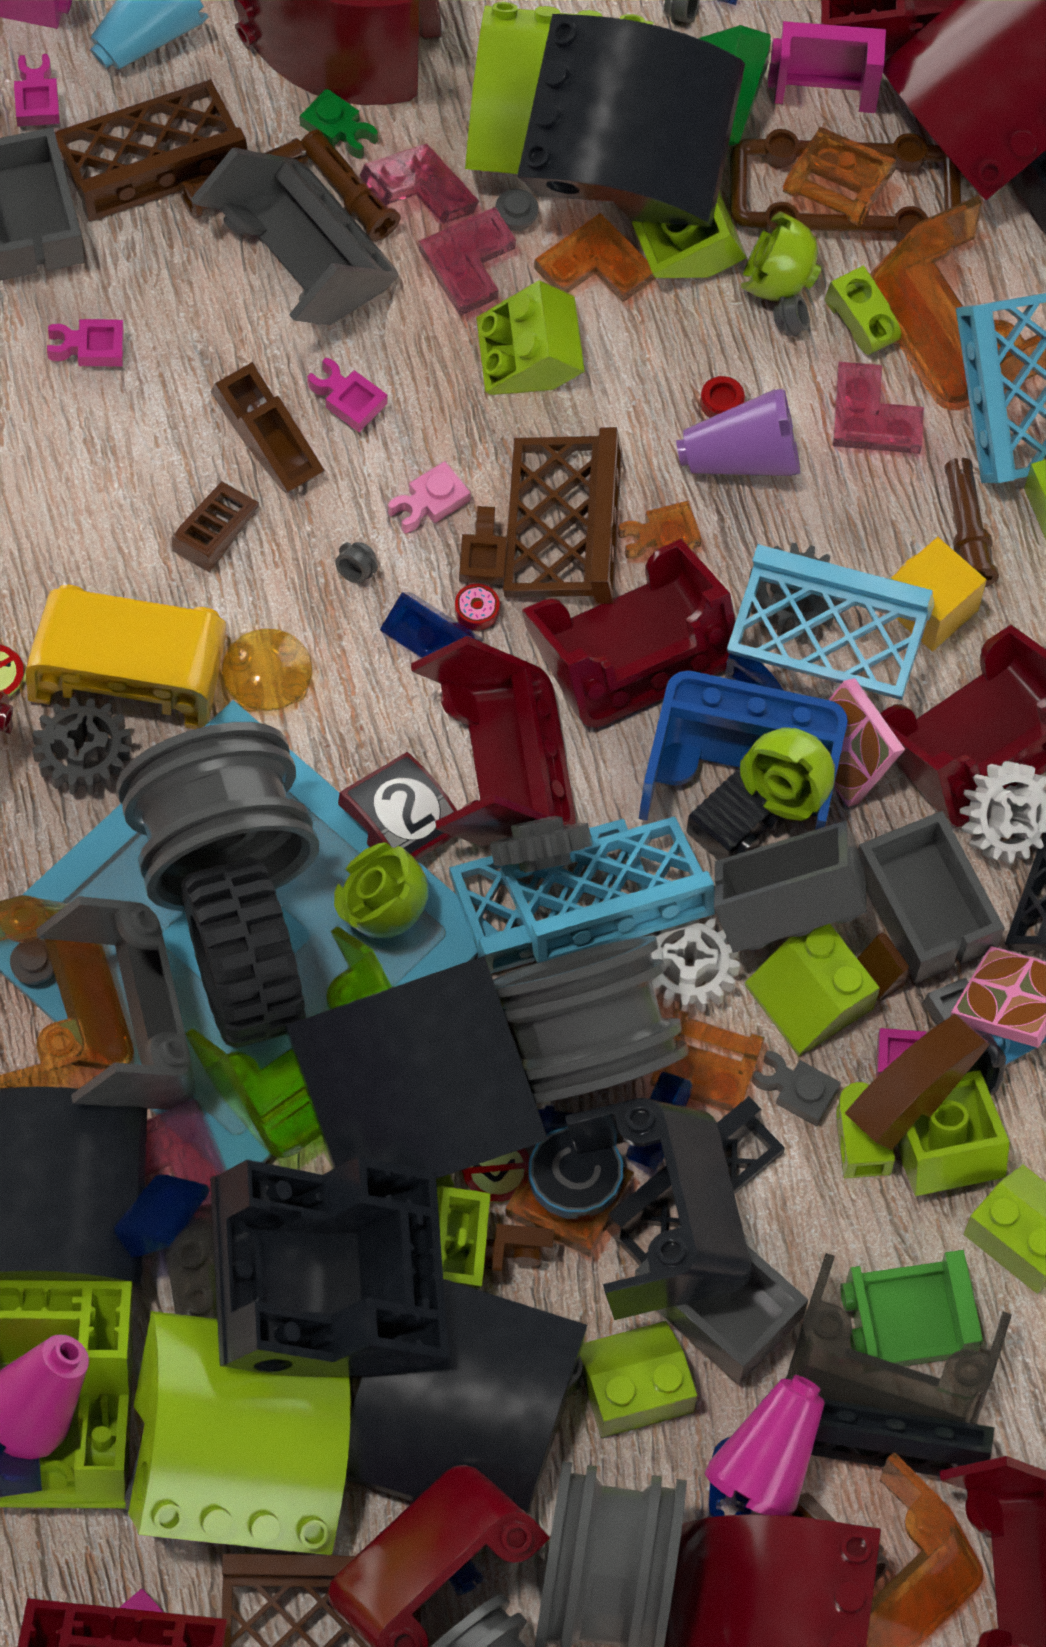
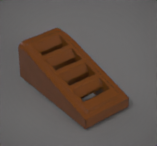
(208, 555)

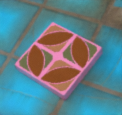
(867, 745)
(1006, 997)

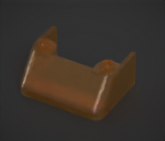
(928, 305)
(96, 1028)
(936, 1580)

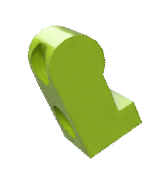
(863, 310)
(858, 1151)

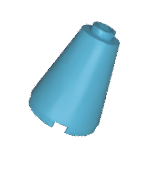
(141, 27)

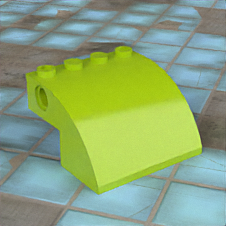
(506, 82)
(235, 1448)
(94, 1458)

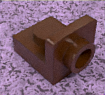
(524, 1244)

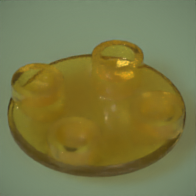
(267, 670)

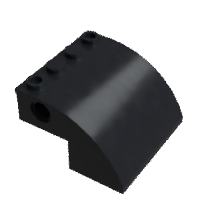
(631, 118)
(67, 1185)
(328, 1269)

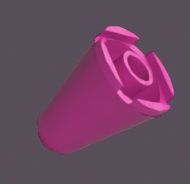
(41, 1396)
(771, 1449)

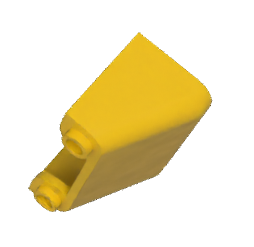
(127, 652)

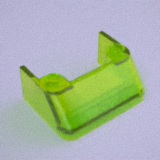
(275, 1099)

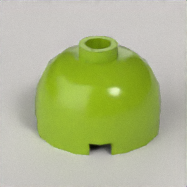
(782, 260)
(789, 772)
(382, 892)

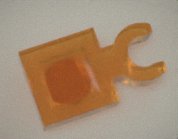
(661, 528)

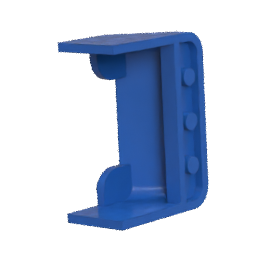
(722, 720)

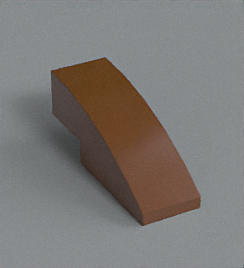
(266, 428)
(917, 1081)

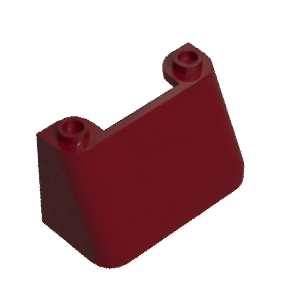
(629, 650)
(979, 725)
(424, 1550)

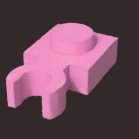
(432, 494)

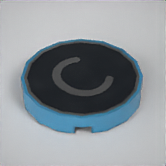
(574, 1182)

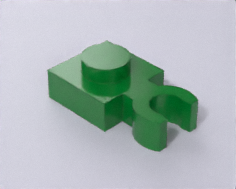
(338, 122)

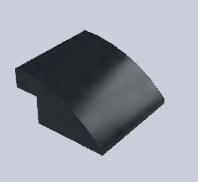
(419, 1074)
(481, 1408)

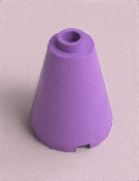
(744, 440)

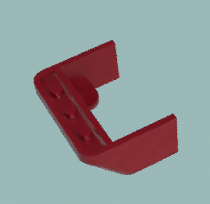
(511, 736)
(1010, 1506)

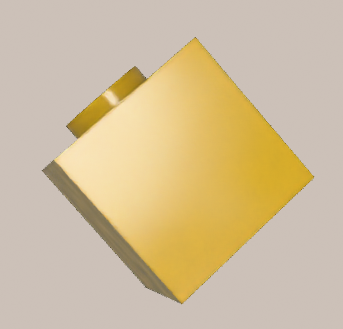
(954, 585)

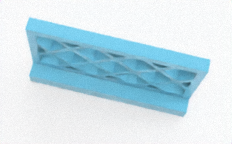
(986, 385)
(843, 585)
(620, 914)
(513, 945)

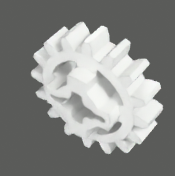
(1007, 811)
(710, 965)

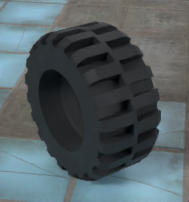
(243, 951)

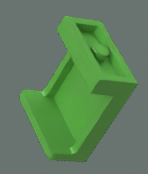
(913, 1311)

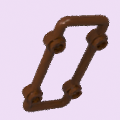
(783, 148)

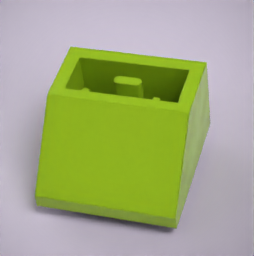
(530, 341)
(463, 1234)

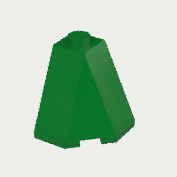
(754, 50)

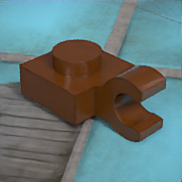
(483, 553)

